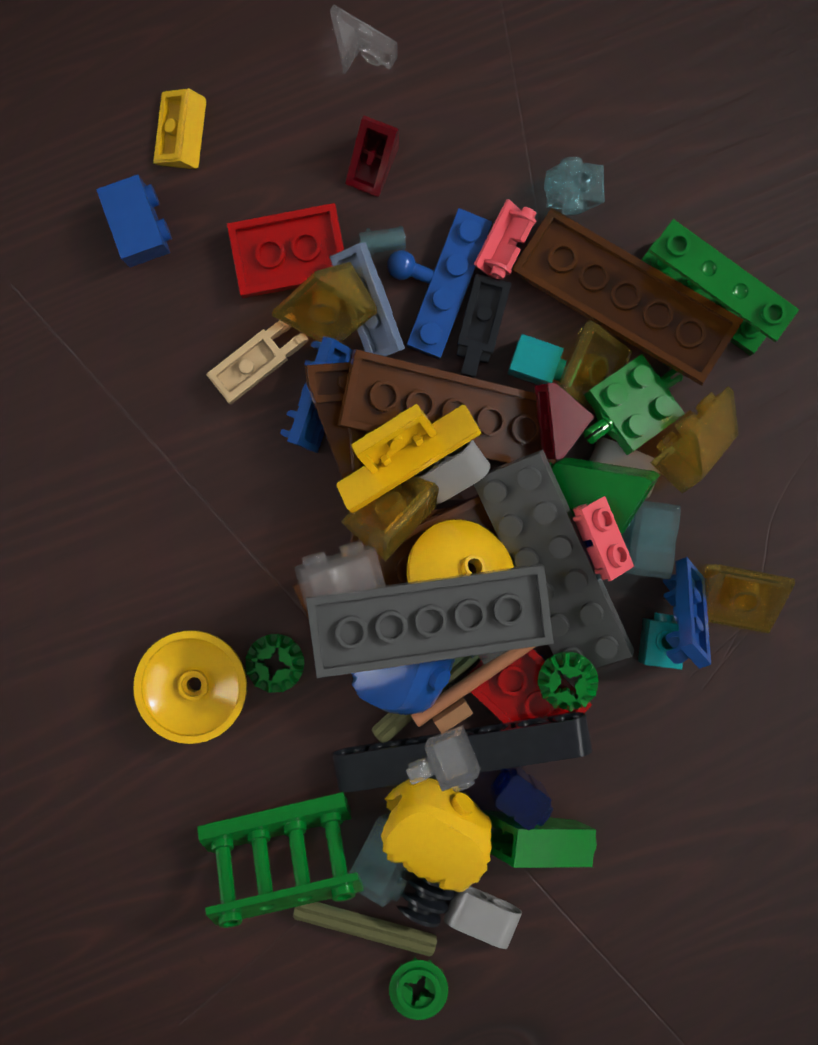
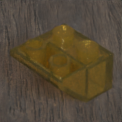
(699, 440)

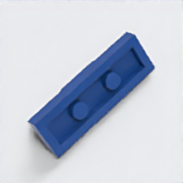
(307, 427)
(691, 614)

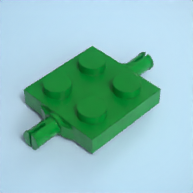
(633, 405)

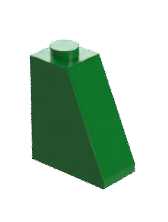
(621, 485)
(550, 846)

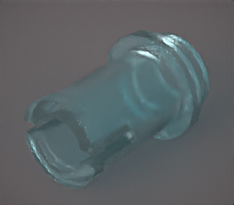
(383, 239)

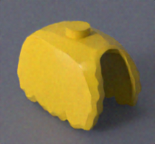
(437, 834)

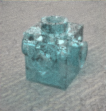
(574, 186)

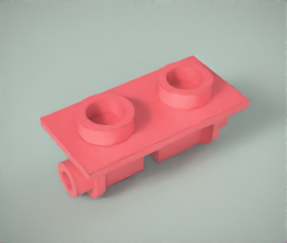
(500, 246)
(608, 550)

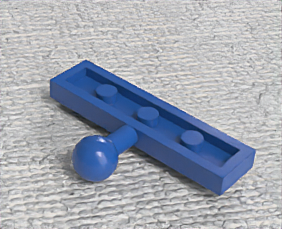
(446, 282)

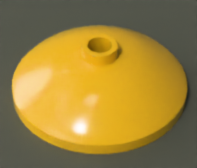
(450, 546)
(168, 700)

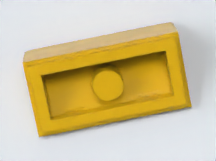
(180, 129)

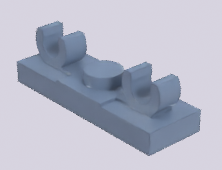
(380, 332)

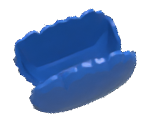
(404, 688)

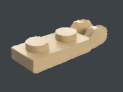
(253, 362)

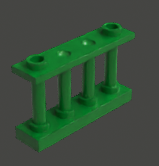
(722, 281)
(257, 830)

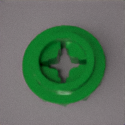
(288, 652)
(571, 665)
(425, 1003)

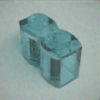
(653, 539)

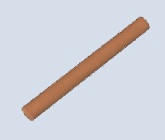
(469, 683)

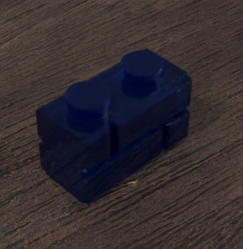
(522, 797)

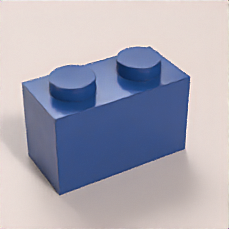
(134, 221)

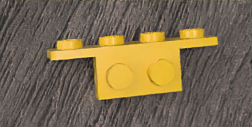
(403, 450)

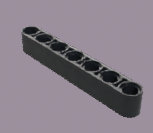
(494, 746)

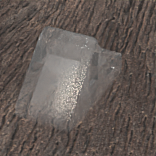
(356, 36)

